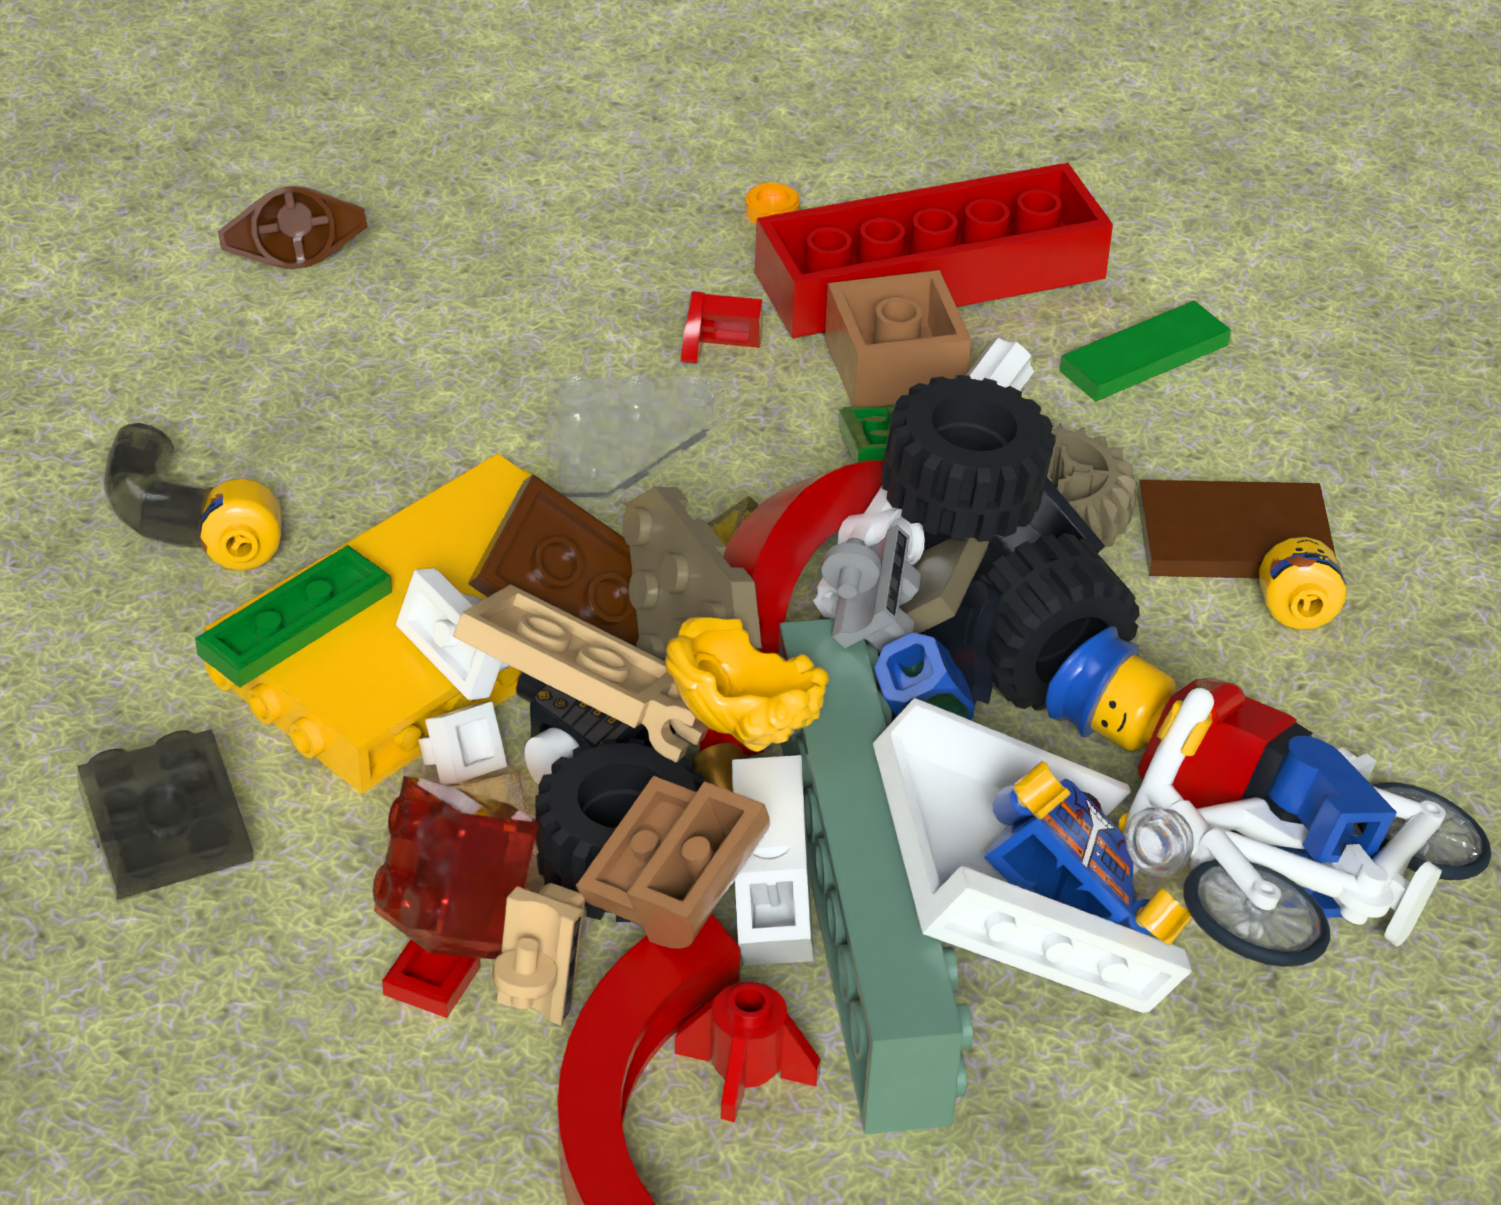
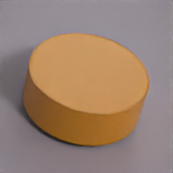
(770, 199)

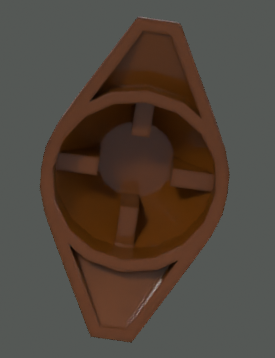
(293, 227)

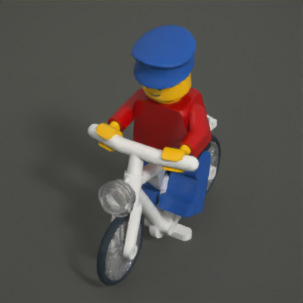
(1262, 808)

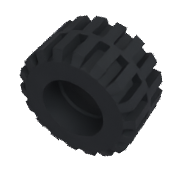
(967, 458)
(1049, 605)
(589, 799)

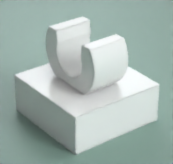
(463, 743)

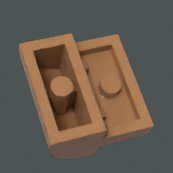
(674, 858)

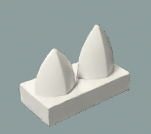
(429, 621)

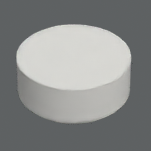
(546, 749)

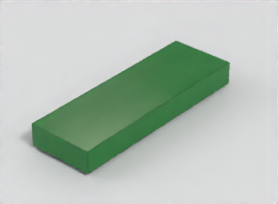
(1144, 350)
(865, 431)
(293, 616)

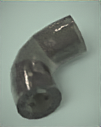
(143, 495)

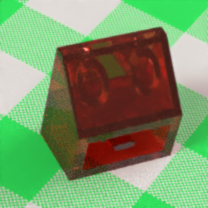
(452, 868)

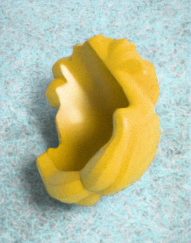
(740, 688)

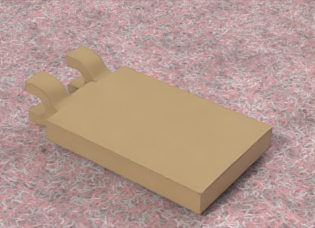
(582, 664)

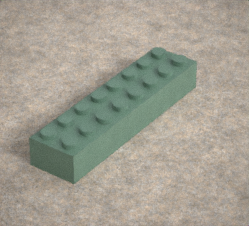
(884, 973)

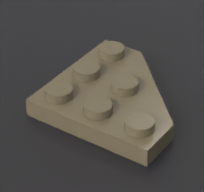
(680, 572)

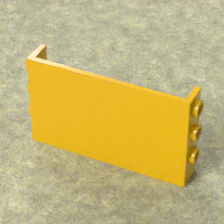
(365, 686)

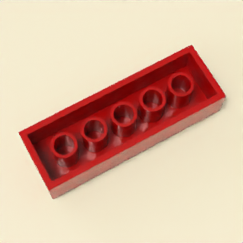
(983, 235)

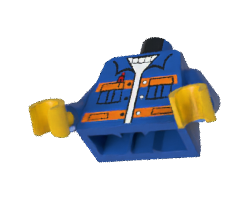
(1074, 855)

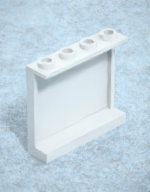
(940, 794)

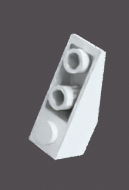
(775, 881)

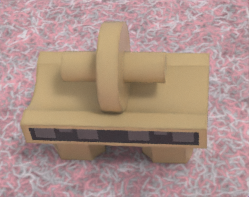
(540, 951)

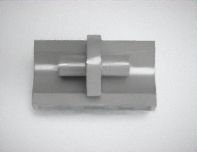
(871, 589)

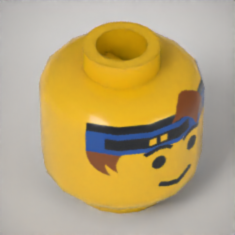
(241, 524)
(1302, 577)

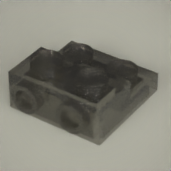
(163, 812)

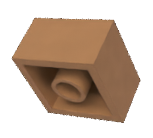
(894, 335)

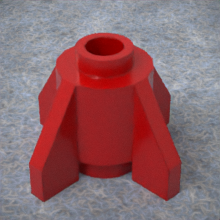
(748, 1042)

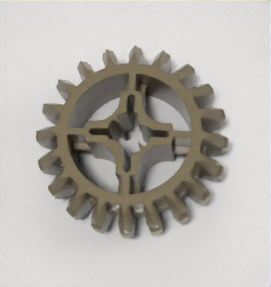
(1093, 481)

